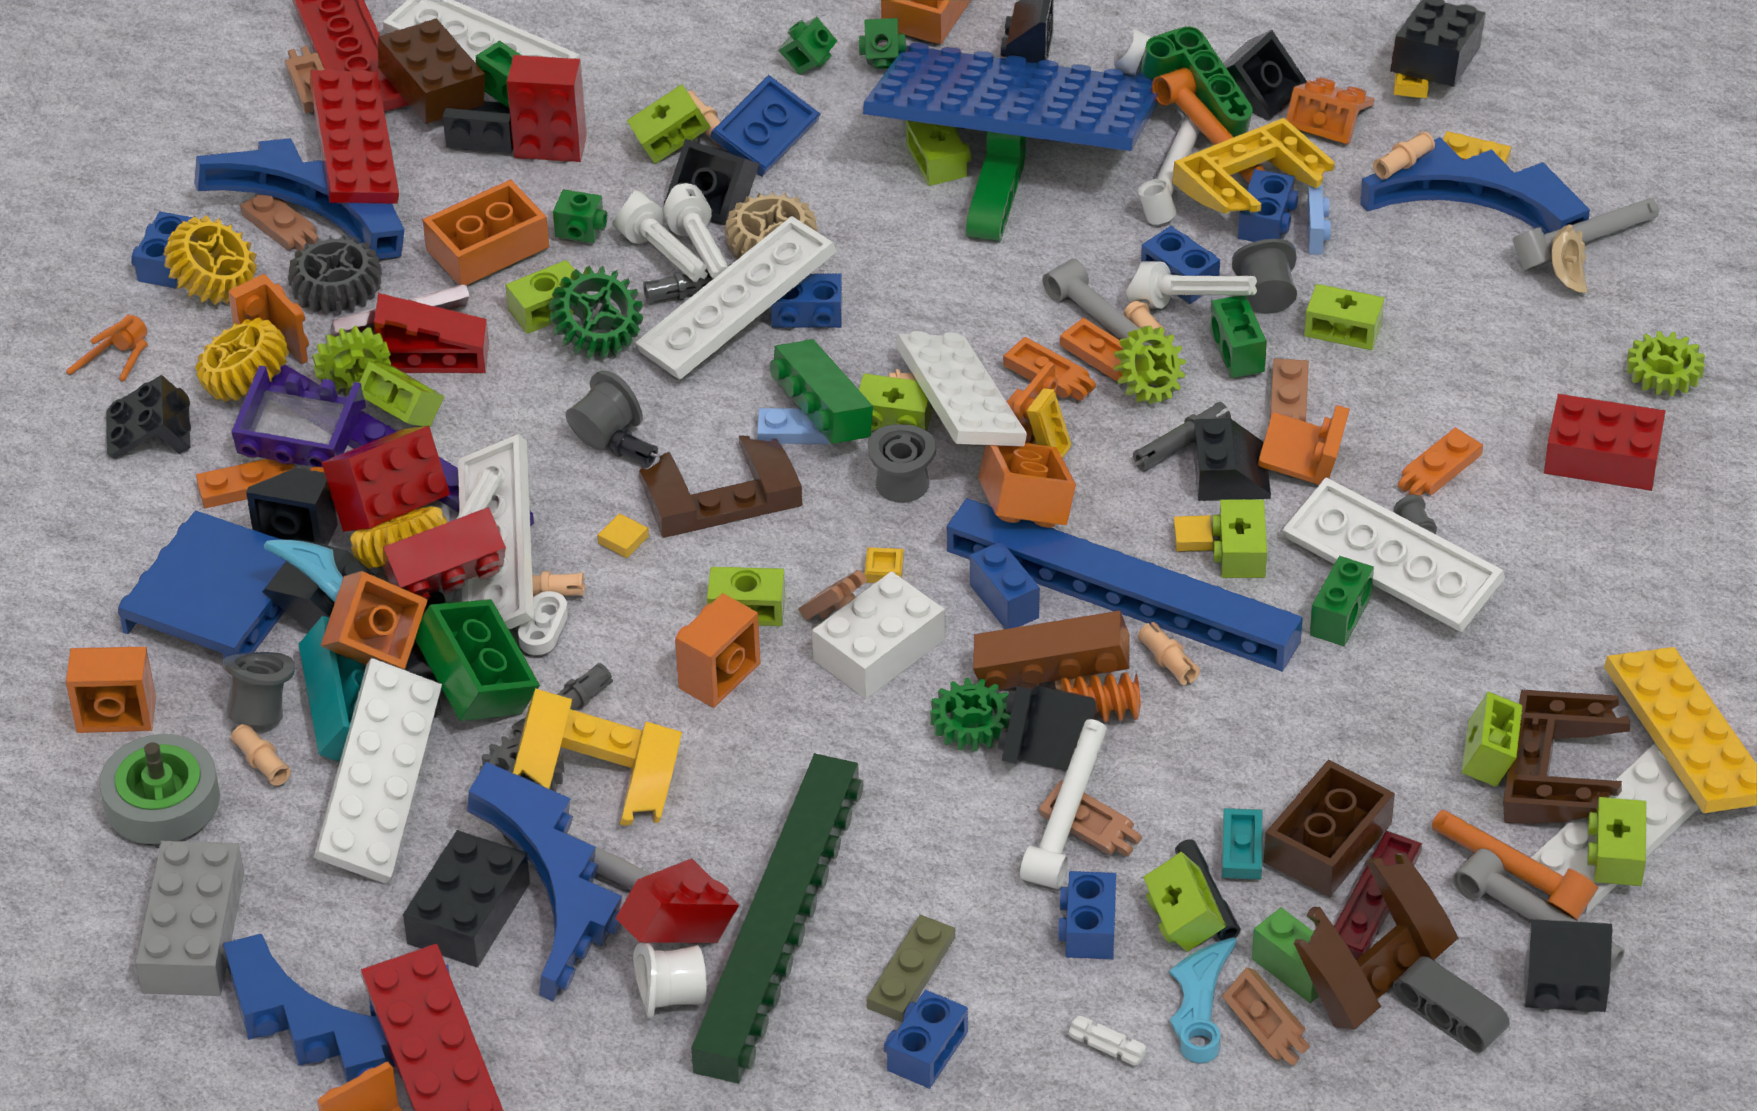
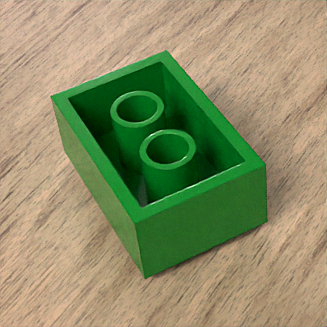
(476, 660)

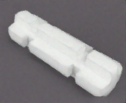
(1107, 1040)

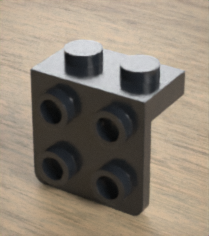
(479, 128)
(146, 412)
(1044, 725)

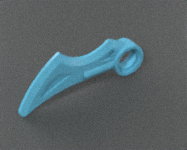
(312, 560)
(1198, 980)

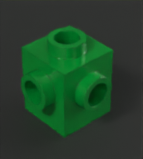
(881, 31)
(814, 42)
(579, 216)

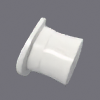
(669, 976)

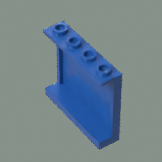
(208, 587)

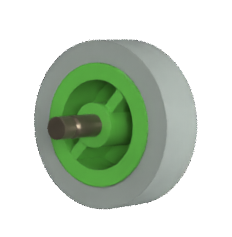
(159, 788)

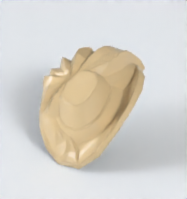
(1569, 258)

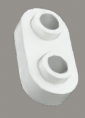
(543, 632)

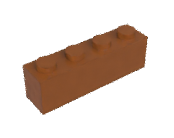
(1052, 650)

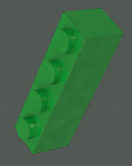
(822, 391)

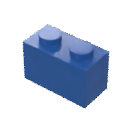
(1004, 586)

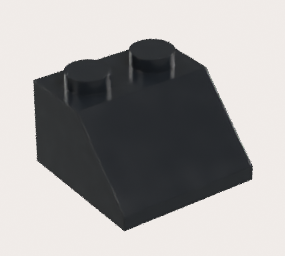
(1029, 30)
(1265, 74)
(718, 174)
(1228, 461)
(293, 507)
(303, 597)
(1568, 965)

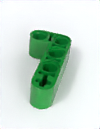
(1215, 85)
(996, 186)

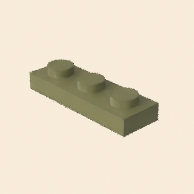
(911, 967)

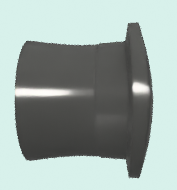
(1272, 266)
(604, 410)
(902, 461)
(257, 686)

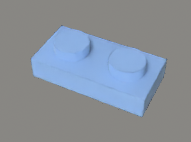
(1317, 227)
(788, 427)

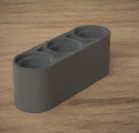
(1451, 1004)

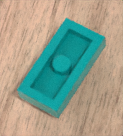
(1242, 843)

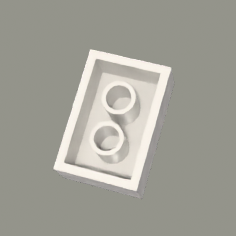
(878, 634)

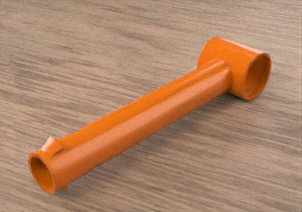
(1181, 88)
(1567, 892)

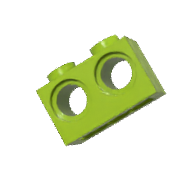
(400, 394)

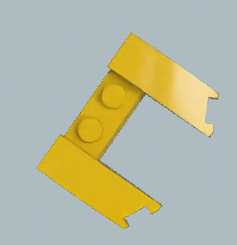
(1207, 172)
(646, 751)

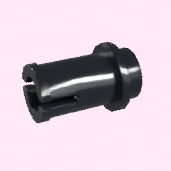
(625, 444)

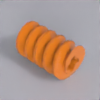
(1109, 695)

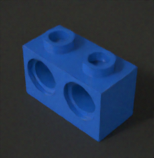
(1276, 198)
(149, 256)
(1181, 256)
(811, 304)
(1090, 915)
(926, 1038)

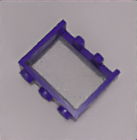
(296, 423)

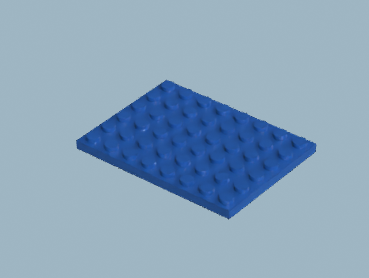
(1014, 97)

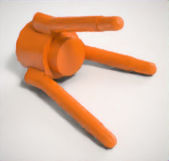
(125, 335)

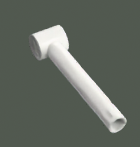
(1157, 193)
(1047, 863)

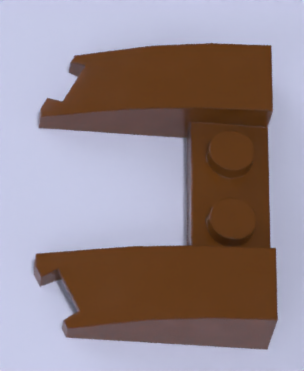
(771, 491)
(1549, 715)
(1353, 986)

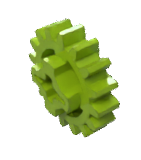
(347, 356)
(1665, 363)
(1149, 364)

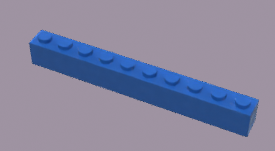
(1133, 586)

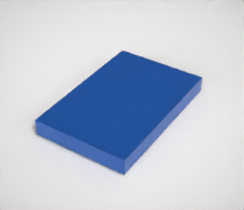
(765, 124)

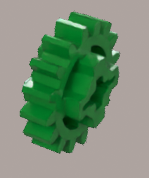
(970, 714)

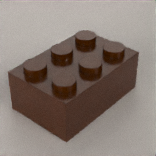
(430, 70)
(1328, 828)

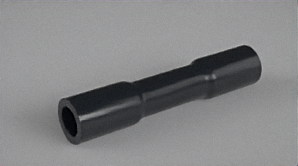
(1192, 851)

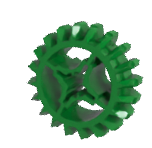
(608, 319)

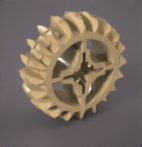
(759, 217)

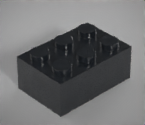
(1438, 41)
(467, 898)

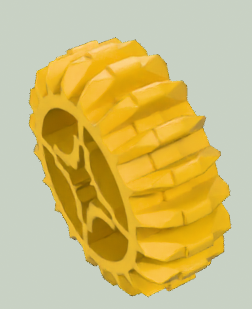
(209, 258)
(235, 355)
(369, 543)

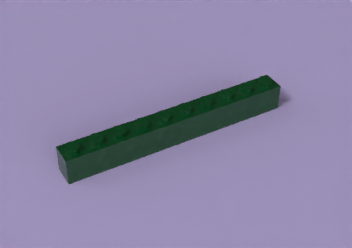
(776, 920)

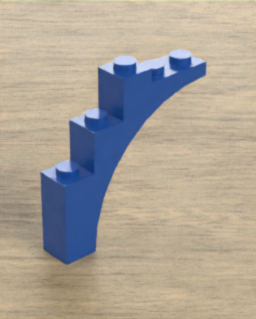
(280, 173)
(1483, 180)
(539, 826)
(317, 1029)

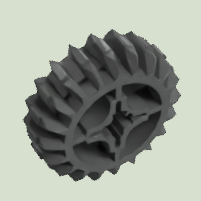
(334, 274)

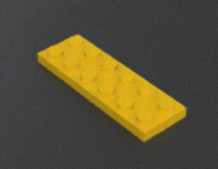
(1686, 727)

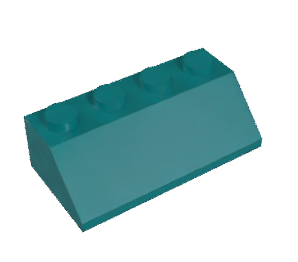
(331, 690)

